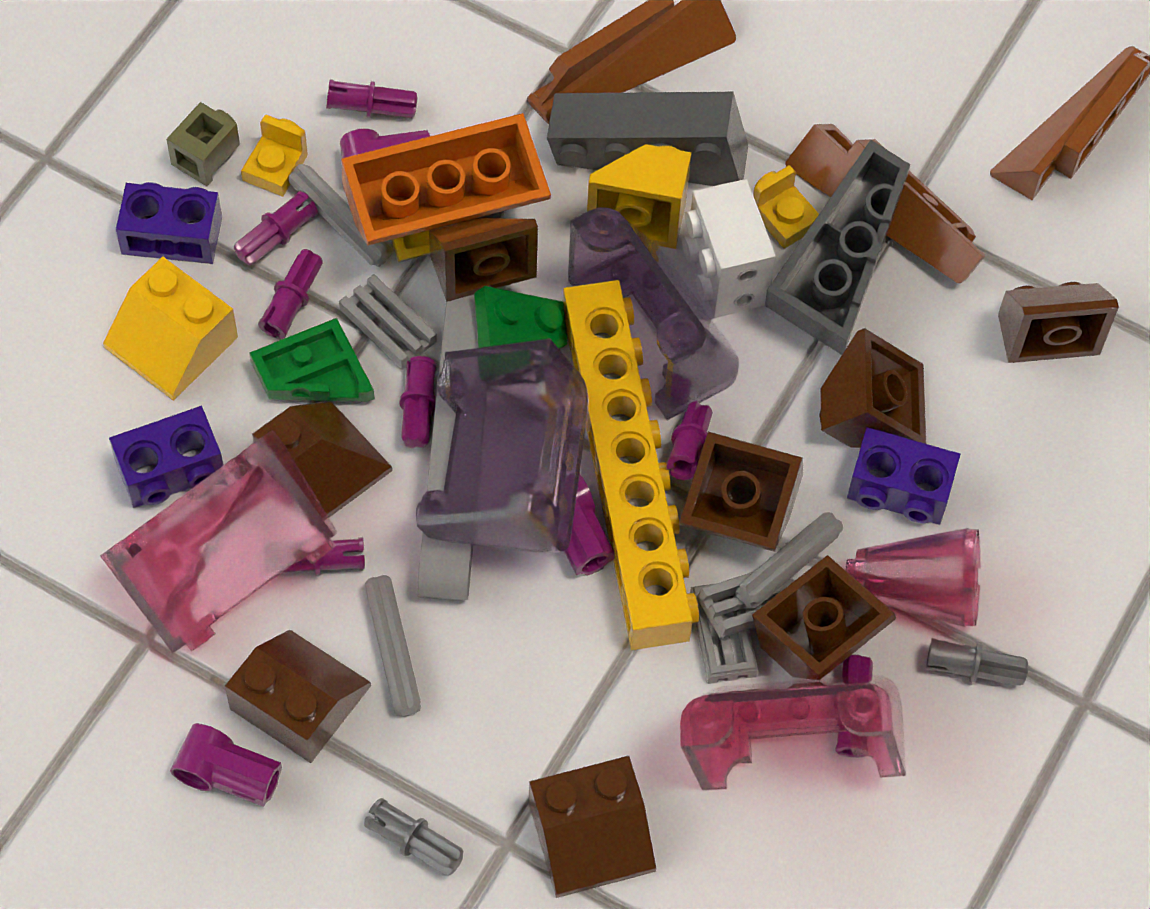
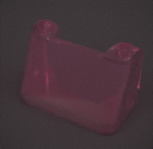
(221, 543)
(722, 722)

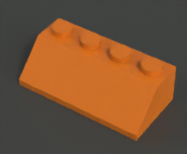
(443, 179)

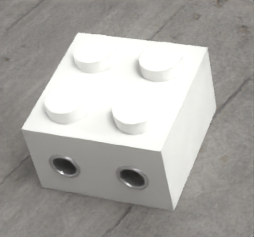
(729, 248)

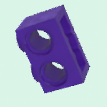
(168, 230)
(163, 446)
(906, 465)

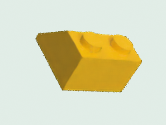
(645, 189)
(170, 328)

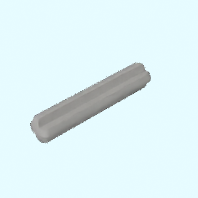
(337, 213)
(789, 560)
(392, 645)

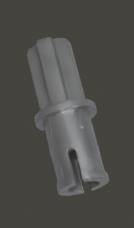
(976, 662)
(414, 837)

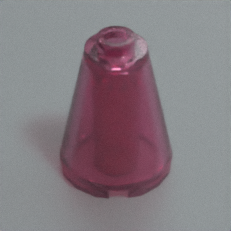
(925, 575)

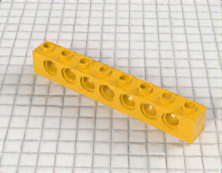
(648, 617)

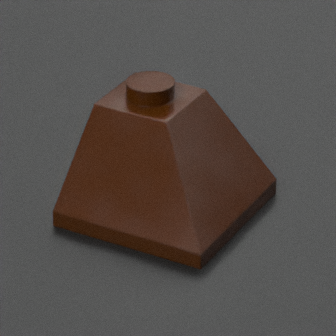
(483, 254)
(873, 389)
(328, 452)

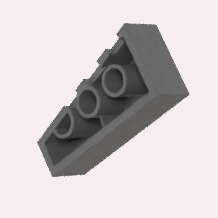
(603, 127)
(836, 258)

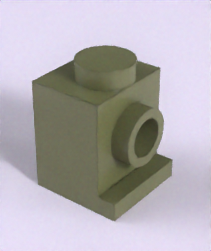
(203, 142)

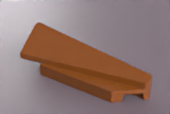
(637, 49)
(1076, 127)
(921, 218)

